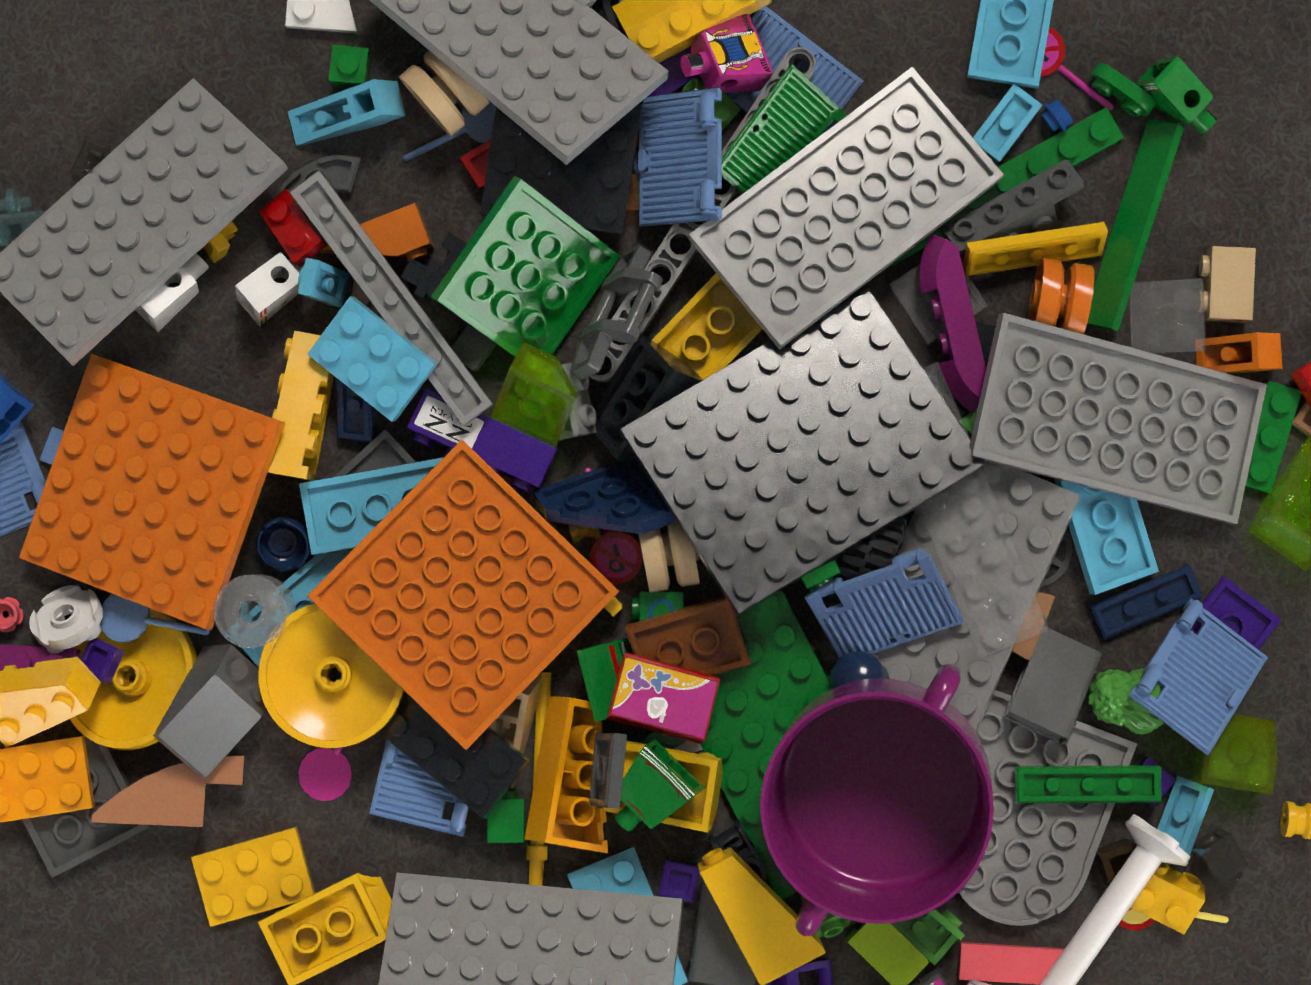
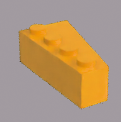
(562, 781)

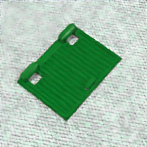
(793, 119)

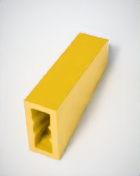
(757, 917)

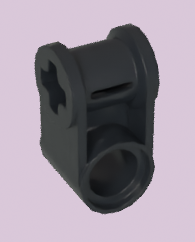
(742, 846)

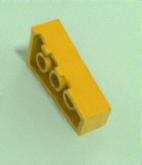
(304, 409)

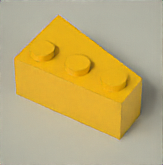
(43, 696)

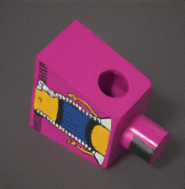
(729, 57)

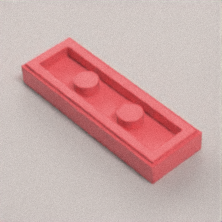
(1005, 962)

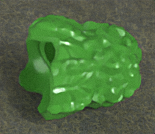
(1113, 704)

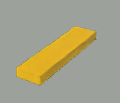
(1029, 248)

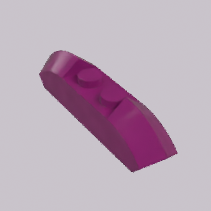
(944, 275)

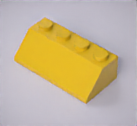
(672, 26)

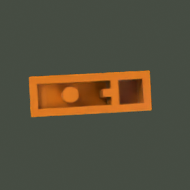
(398, 234)

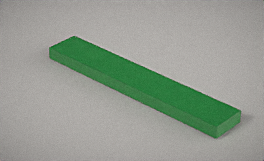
(1133, 223)

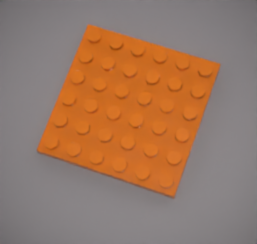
(151, 491)
(463, 594)

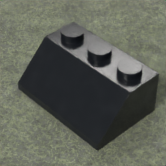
(640, 385)

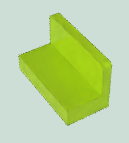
(888, 952)

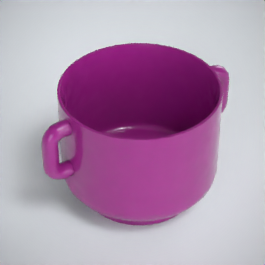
(878, 801)

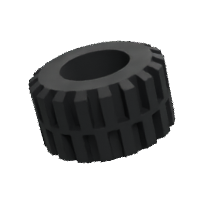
(873, 552)

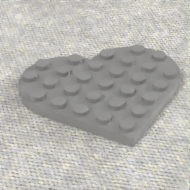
(1037, 850)

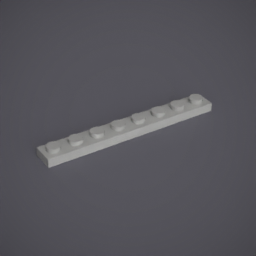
(390, 295)

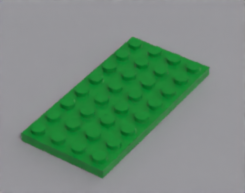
(757, 708)

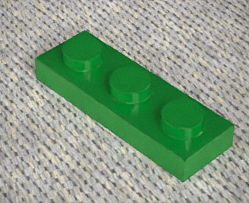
(1272, 435)

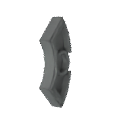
(337, 169)

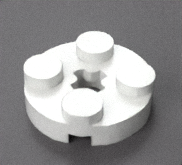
(60, 634)

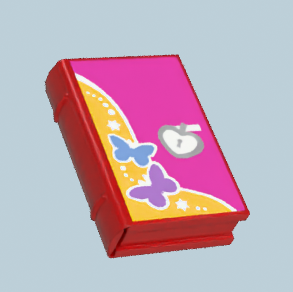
(663, 698)

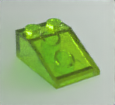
(1286, 513)

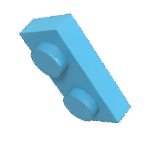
(1006, 122)
(323, 282)
(1185, 812)

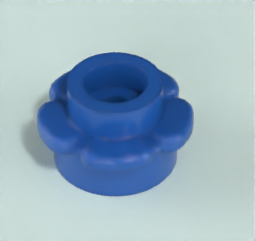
(1056, 116)

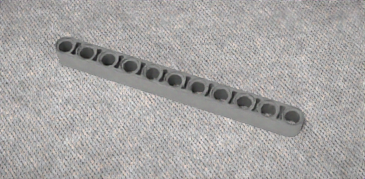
(678, 263)

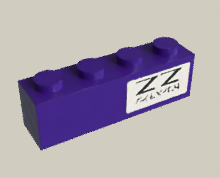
(500, 446)

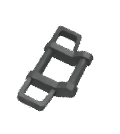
(600, 332)

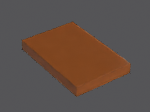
(693, 637)

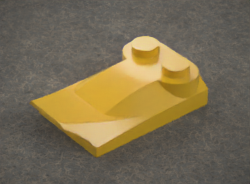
(709, 329)
(707, 769)
(328, 926)

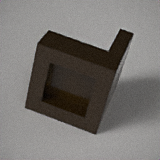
(1112, 857)

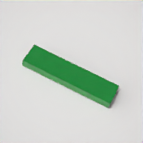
(1088, 784)

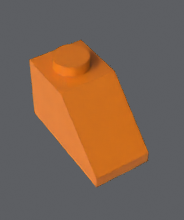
(1242, 353)

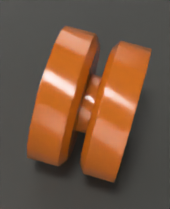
(1062, 299)

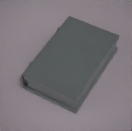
(1053, 686)
(714, 950)

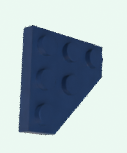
(606, 498)

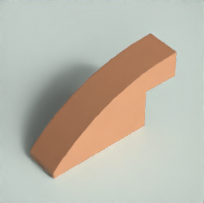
(168, 796)

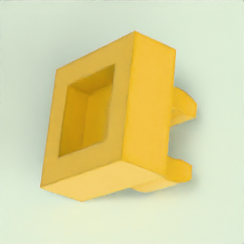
(219, 244)

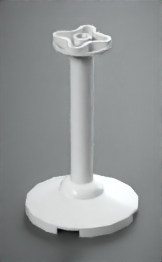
(1151, 850)

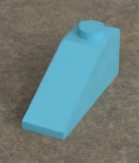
(347, 111)

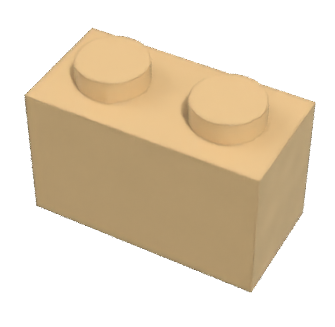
(1228, 283)

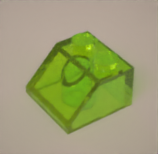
(536, 396)
(1242, 756)

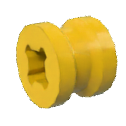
(1295, 820)

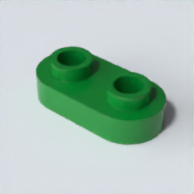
(1110, 81)

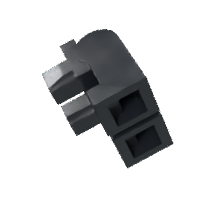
(429, 278)

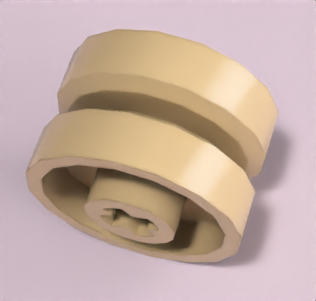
(442, 93)
(667, 550)

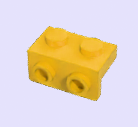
(1171, 898)

